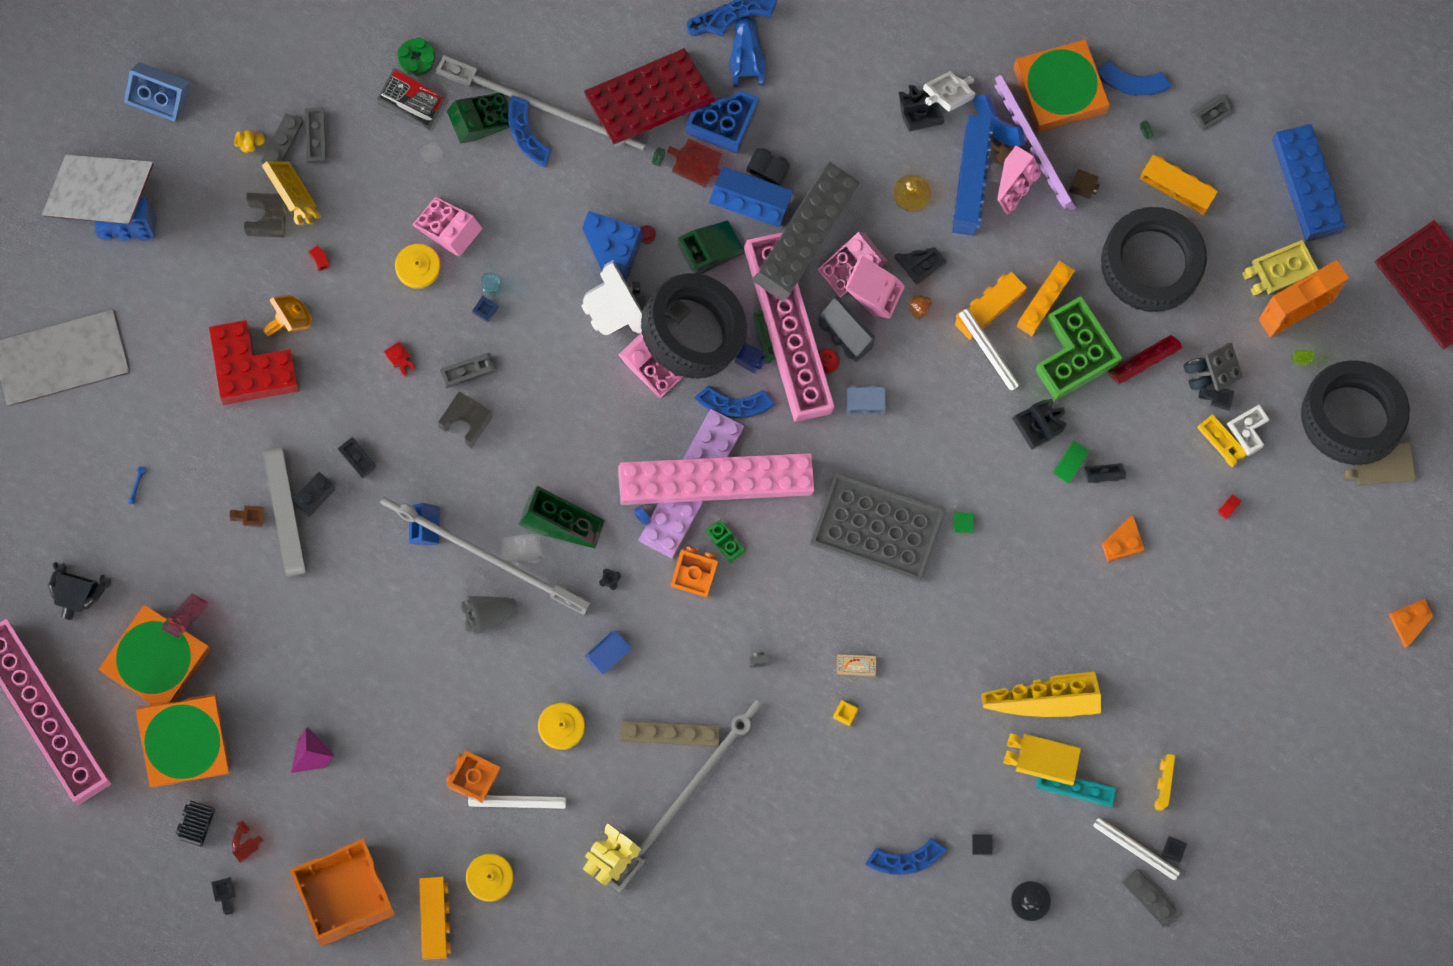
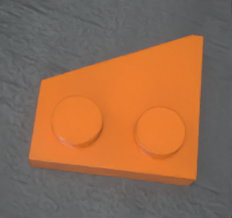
(1123, 541)
(1411, 620)

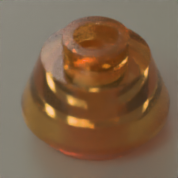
(919, 306)

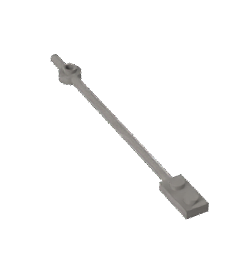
(467, 75)
(557, 593)
(636, 863)

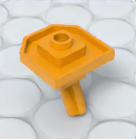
(290, 315)

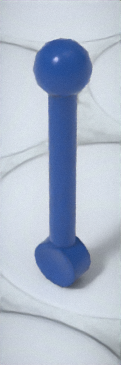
(141, 470)

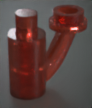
(243, 851)

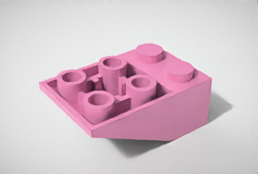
(1017, 176)
(448, 226)
(841, 265)
(874, 288)
(647, 368)

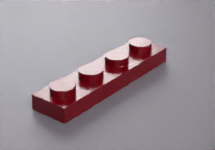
(1145, 359)

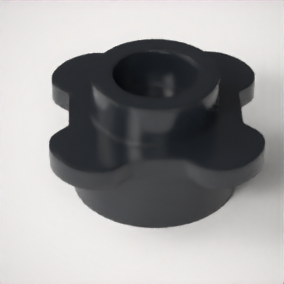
(607, 573)

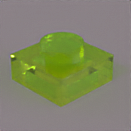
(1302, 357)

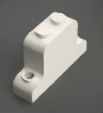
(612, 303)

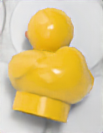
(247, 139)

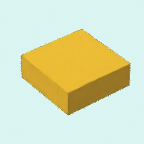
(845, 713)

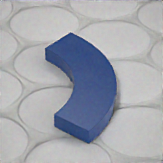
(737, 10)
(1132, 84)
(1002, 130)
(522, 134)
(732, 407)
(906, 863)

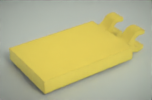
(1281, 268)

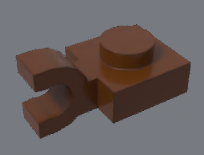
(251, 516)

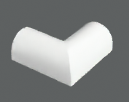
(1244, 429)

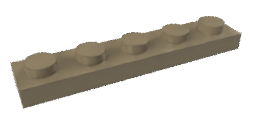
(670, 733)

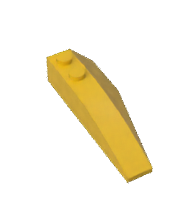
(1056, 697)

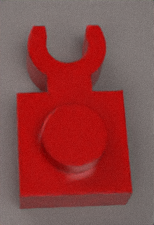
(398, 357)

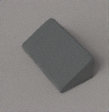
(1211, 111)

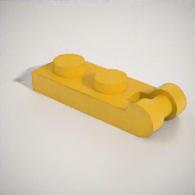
(1222, 440)
(1165, 782)

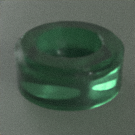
(1146, 129)
(658, 156)

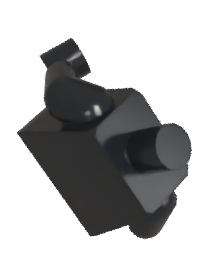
(74, 591)

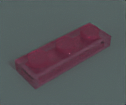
(184, 615)

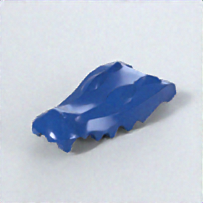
(746, 53)

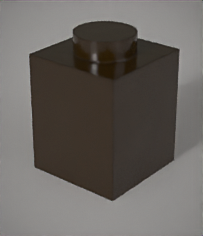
(1084, 184)

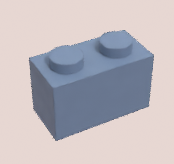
(865, 400)

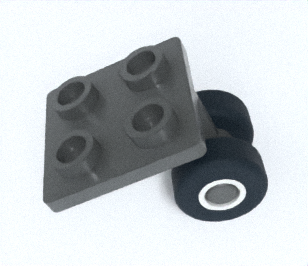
(1222, 368)

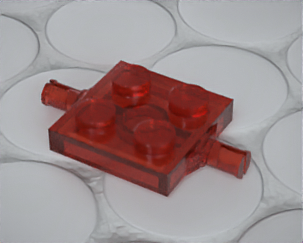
(696, 162)

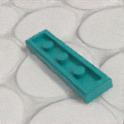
(1081, 790)

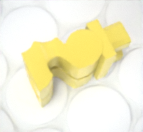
(610, 856)

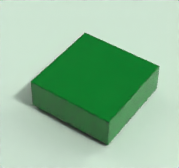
(963, 522)

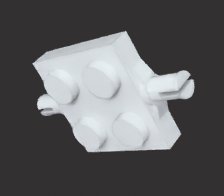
(949, 91)

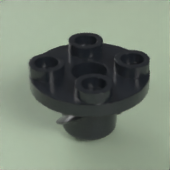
(1030, 901)

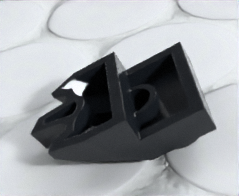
(916, 112)
(1040, 423)

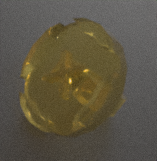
(911, 193)

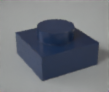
(485, 309)

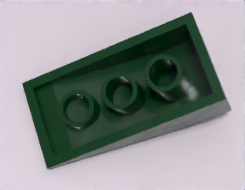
(560, 519)

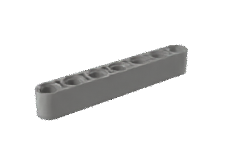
(284, 511)

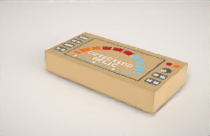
(856, 665)

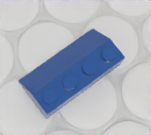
(751, 197)

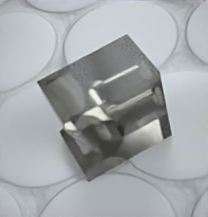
(274, 218)
(469, 411)

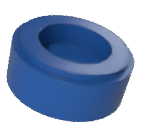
(642, 516)

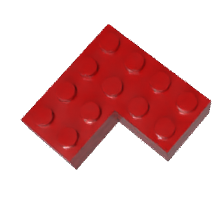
(246, 375)

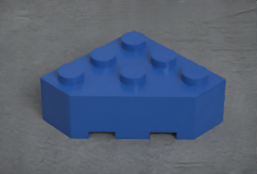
(724, 121)
(141, 226)
(612, 241)

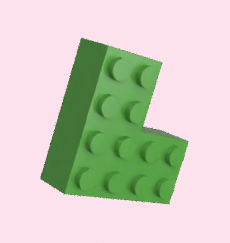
(1085, 352)

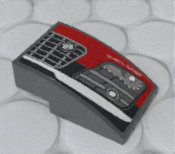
(410, 99)

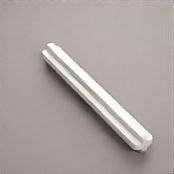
(989, 349)
(520, 801)
(1136, 848)

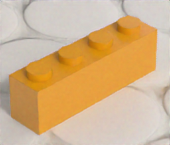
(1178, 184)
(1045, 298)
(993, 302)
(433, 918)

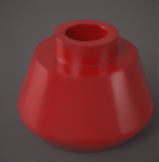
(829, 365)

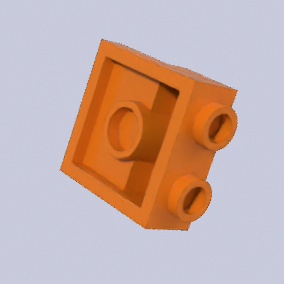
(695, 571)
(472, 776)

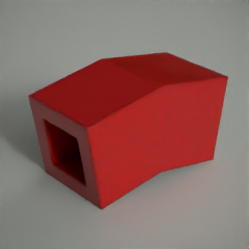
(319, 258)
(1229, 506)

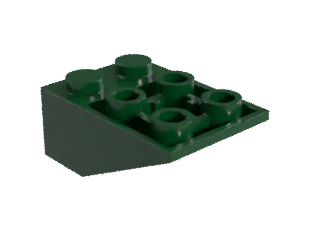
(479, 116)
(710, 246)

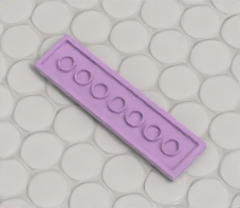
(1037, 148)
(672, 520)

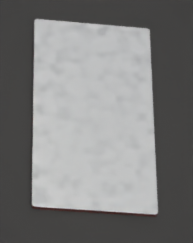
(97, 189)
(61, 358)

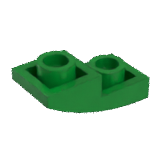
(1071, 461)
(725, 541)

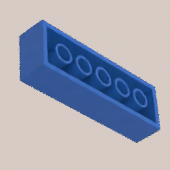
(972, 175)
(1308, 182)

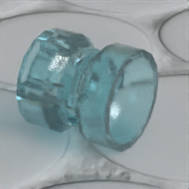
(490, 280)

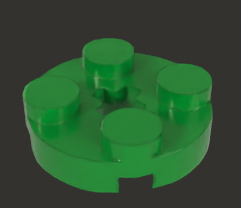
(416, 46)

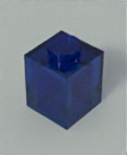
(750, 358)

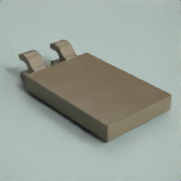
(1393, 468)

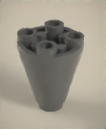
(486, 611)

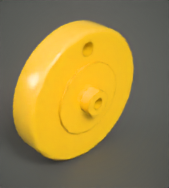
(417, 266)
(561, 726)
(489, 877)

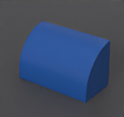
(419, 534)
(607, 652)

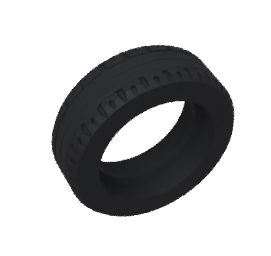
(1167, 223)
(713, 296)
(1367, 378)

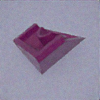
(310, 753)

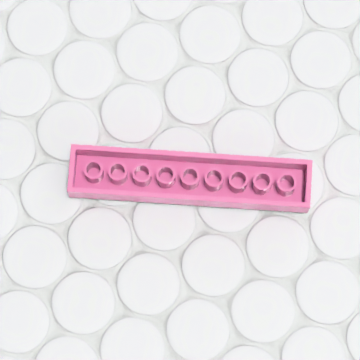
(791, 341)
(715, 479)
(48, 719)

